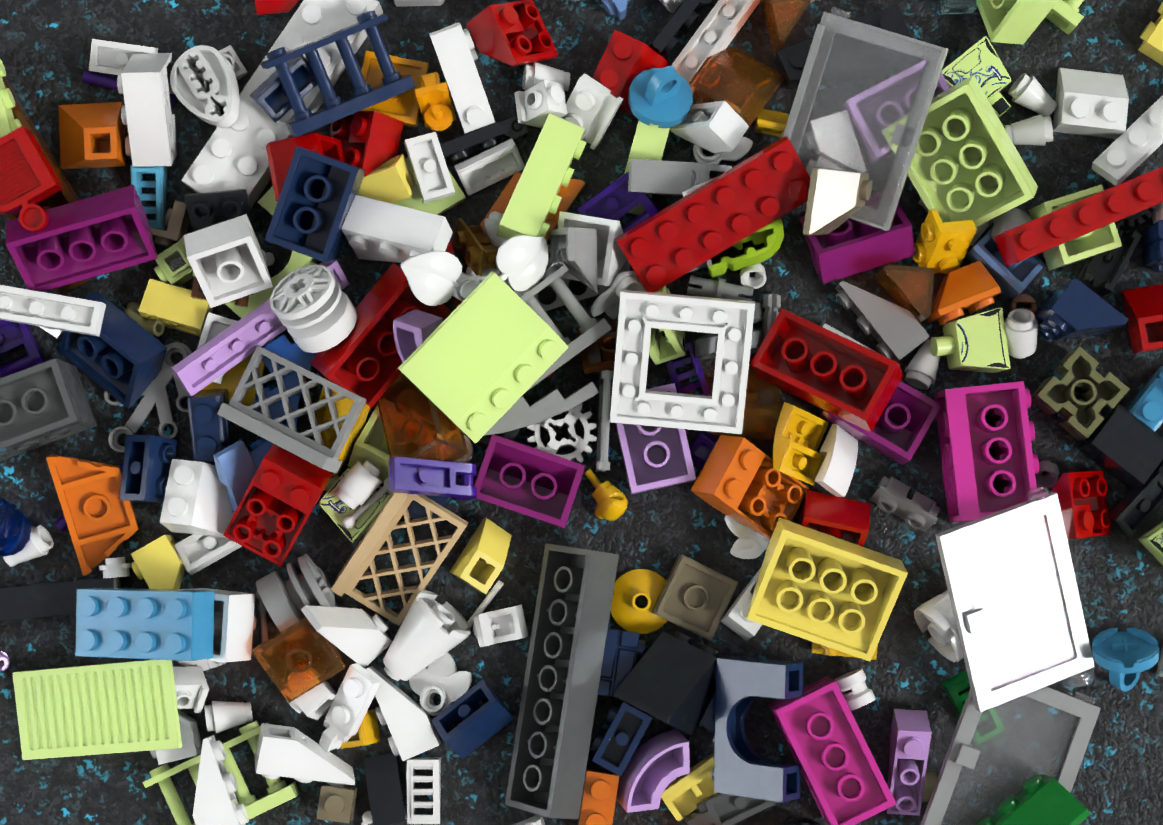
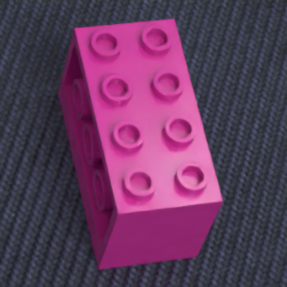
(966, 443)
(832, 754)

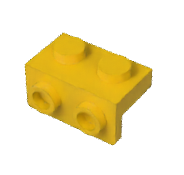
(943, 244)

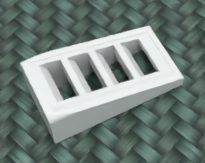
(430, 763)

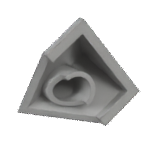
(578, 251)

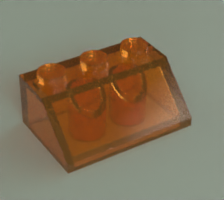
(417, 426)

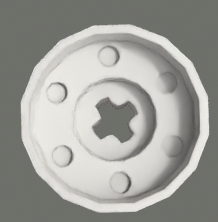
(313, 308)

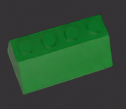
(1039, 803)

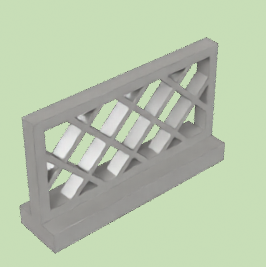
(285, 436)

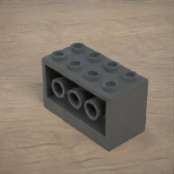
(41, 407)

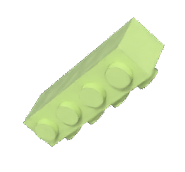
(542, 178)

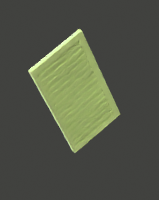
(97, 709)

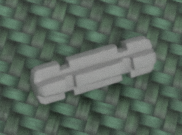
(771, 303)

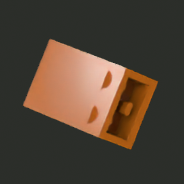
(746, 487)

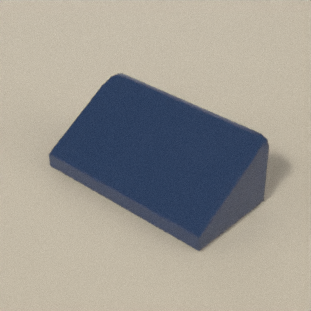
(271, 94)

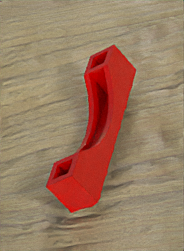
(1081, 217)

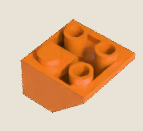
(91, 135)
(963, 289)

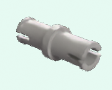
(718, 289)

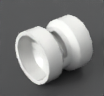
(855, 689)

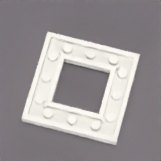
(714, 413)

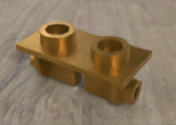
(474, 247)

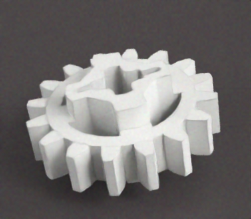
(570, 421)

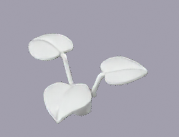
(439, 275)

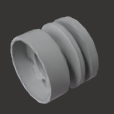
(287, 598)

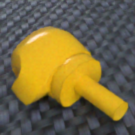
(609, 499)

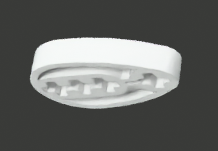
(222, 82)

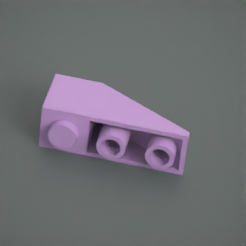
(908, 760)

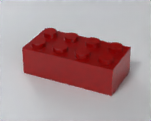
(368, 356)
(826, 370)

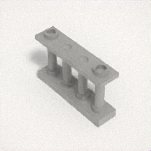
(590, 328)

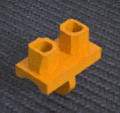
(435, 102)

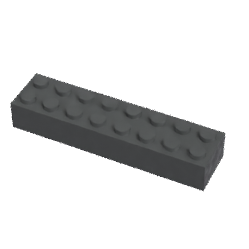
(561, 681)

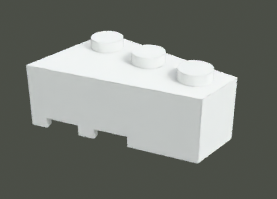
(148, 110)
(392, 231)

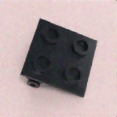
(219, 206)

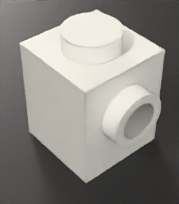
(315, 701)

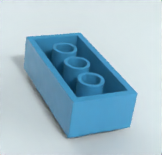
(145, 623)

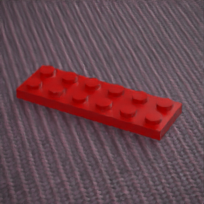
(716, 215)

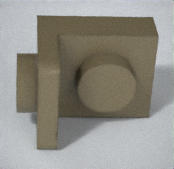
(177, 226)

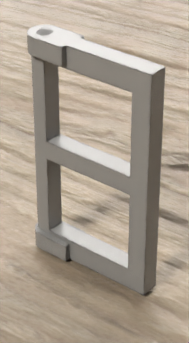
(603, 426)

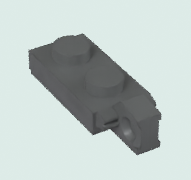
(726, 809)

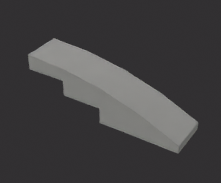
(550, 405)

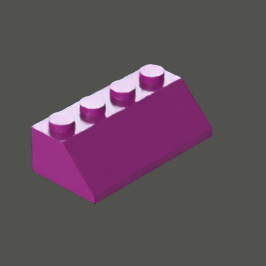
(83, 240)

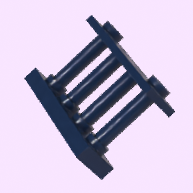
(363, 94)

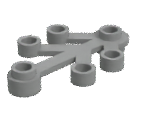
(154, 394)

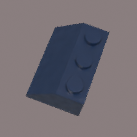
(314, 204)
(1076, 313)
(121, 358)

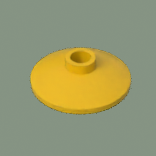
(623, 605)

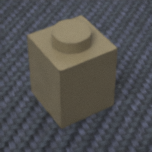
(337, 803)

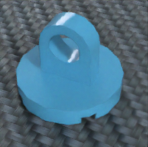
(660, 97)
(1125, 655)

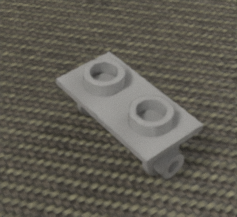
(891, 498)

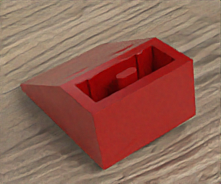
(277, 504)

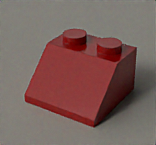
(622, 62)
(836, 516)

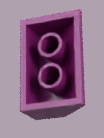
(859, 247)
(899, 426)
(528, 481)

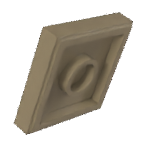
(694, 597)

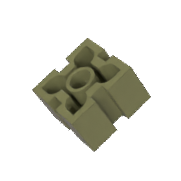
(1098, 393)

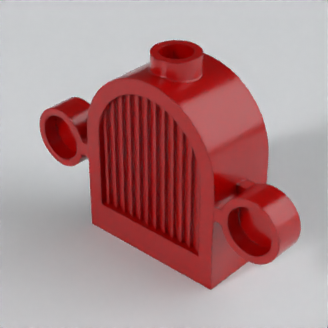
(25, 179)

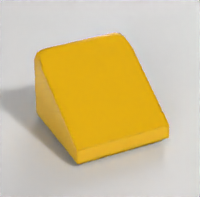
(771, 122)
(367, 733)

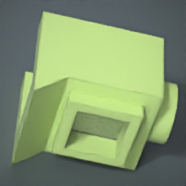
(174, 265)

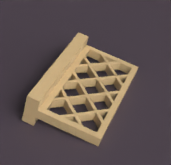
(372, 543)

